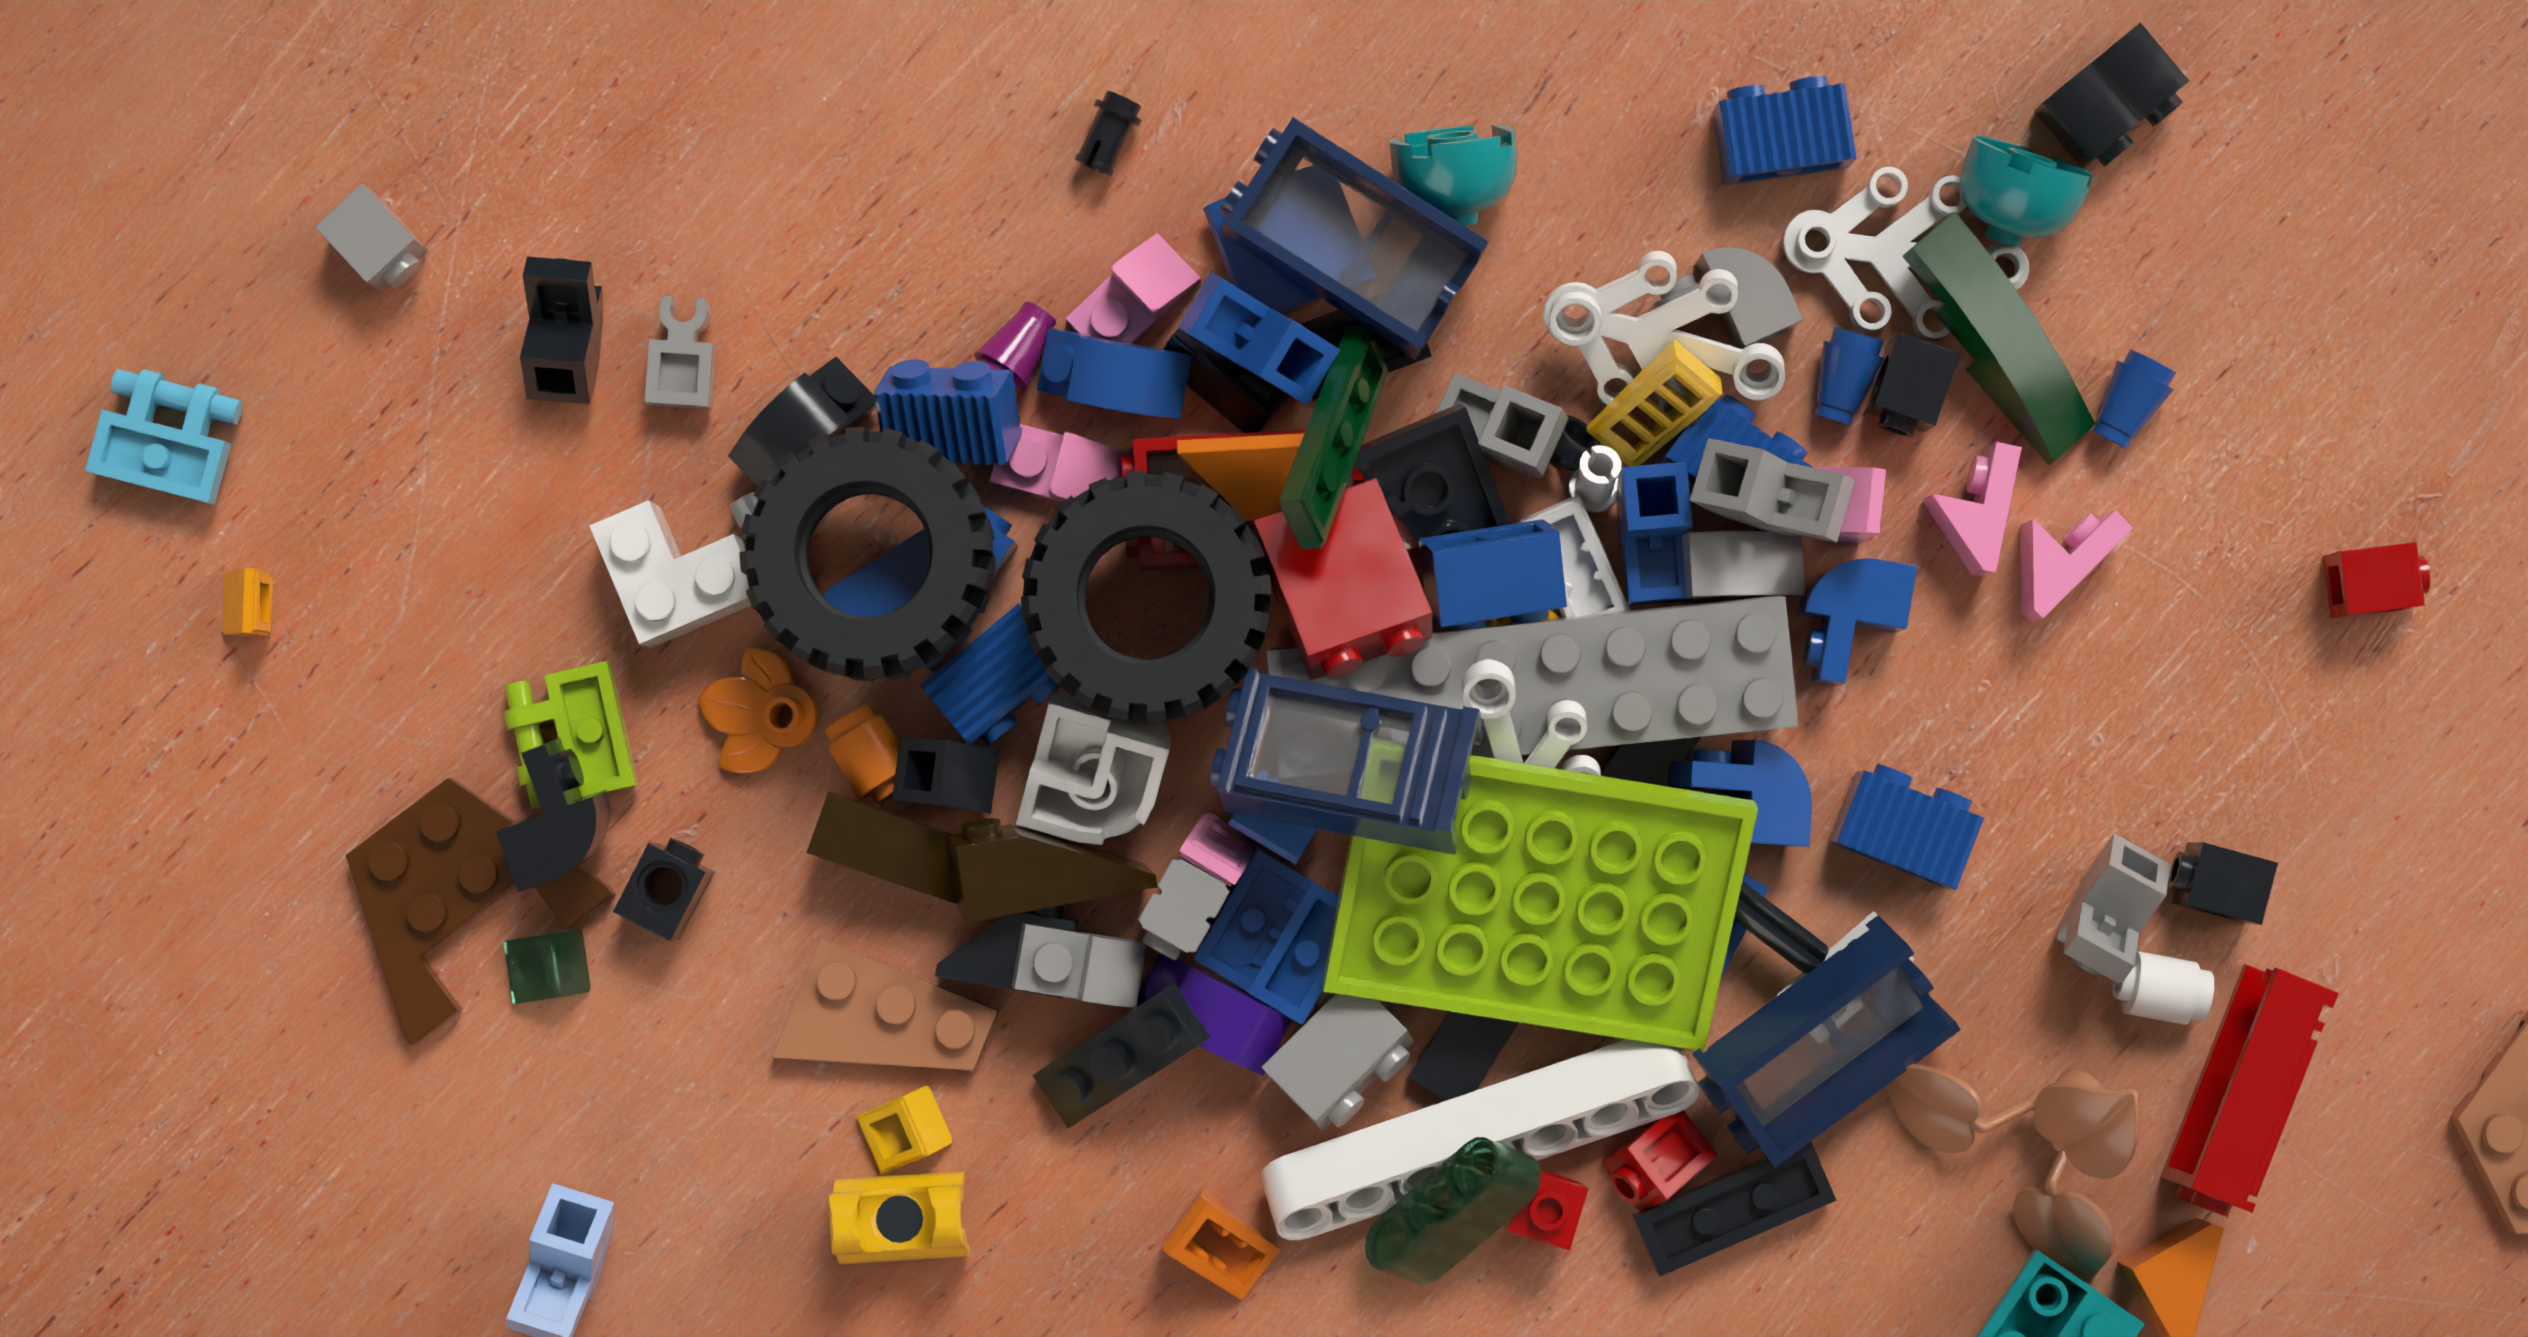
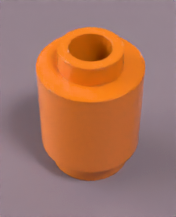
(865, 753)

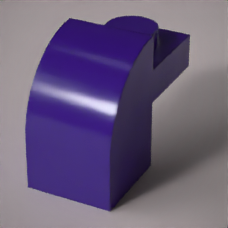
(1238, 1023)

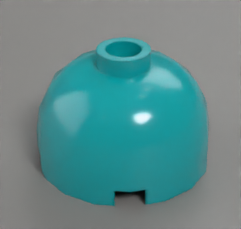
(1456, 168)
(2020, 190)

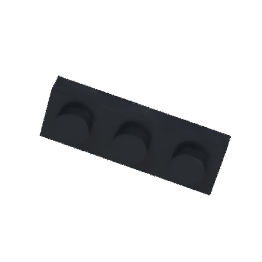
(1121, 1055)
(1732, 1209)

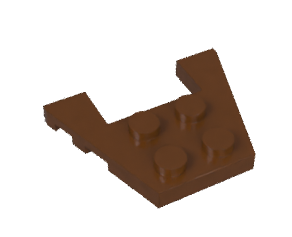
(430, 878)

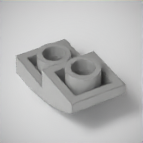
(1742, 564)

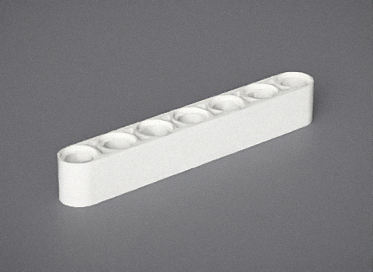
(1532, 1113)

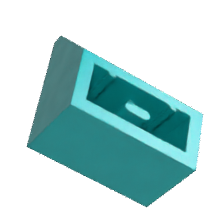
(2056, 1303)

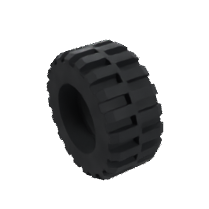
(798, 500)
(1127, 510)

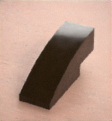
(884, 846)

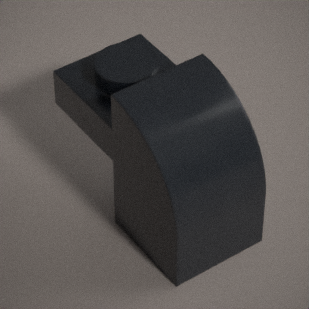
(562, 330)
(803, 410)
(565, 831)

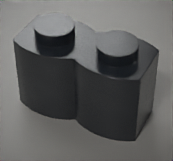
(2112, 96)

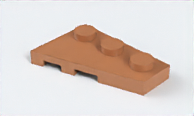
(880, 1016)

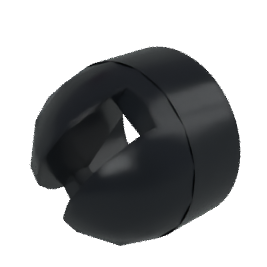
(1572, 445)

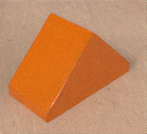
(1219, 1245)
(2174, 1276)

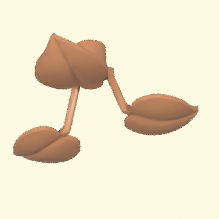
(2086, 1124)

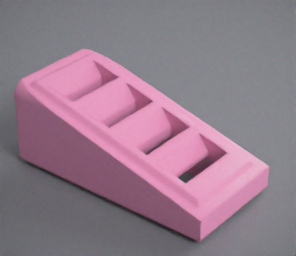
(1218, 848)

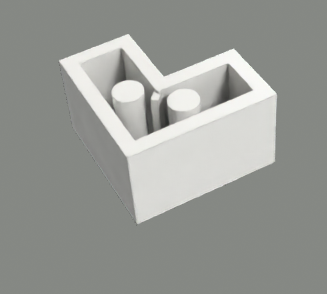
(661, 588)

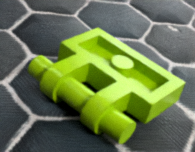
(586, 720)

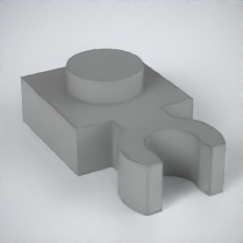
(681, 367)

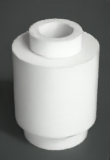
(2166, 989)

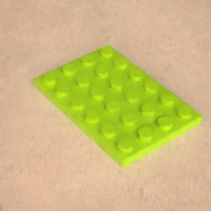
(1558, 911)

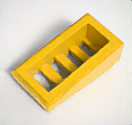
(1672, 361)

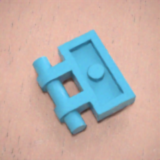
(159, 455)

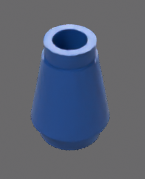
(1846, 373)
(2133, 397)

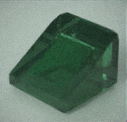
(547, 966)

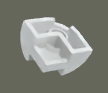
(1092, 773)

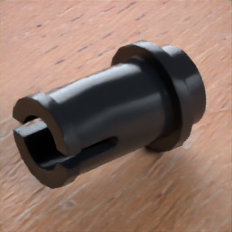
(1108, 132)

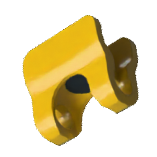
(897, 1218)

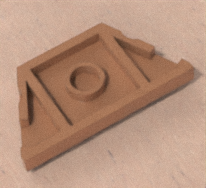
(2495, 1130)

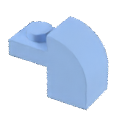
(564, 1263)

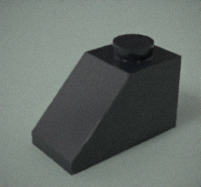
(992, 954)

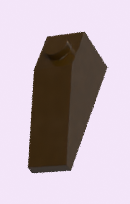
(1019, 871)

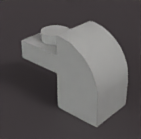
(1764, 299)
(1510, 425)
(1770, 492)
(2112, 908)
(1079, 965)

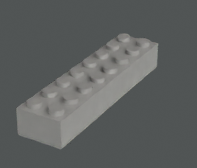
(1631, 671)

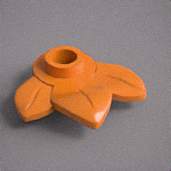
(750, 709)

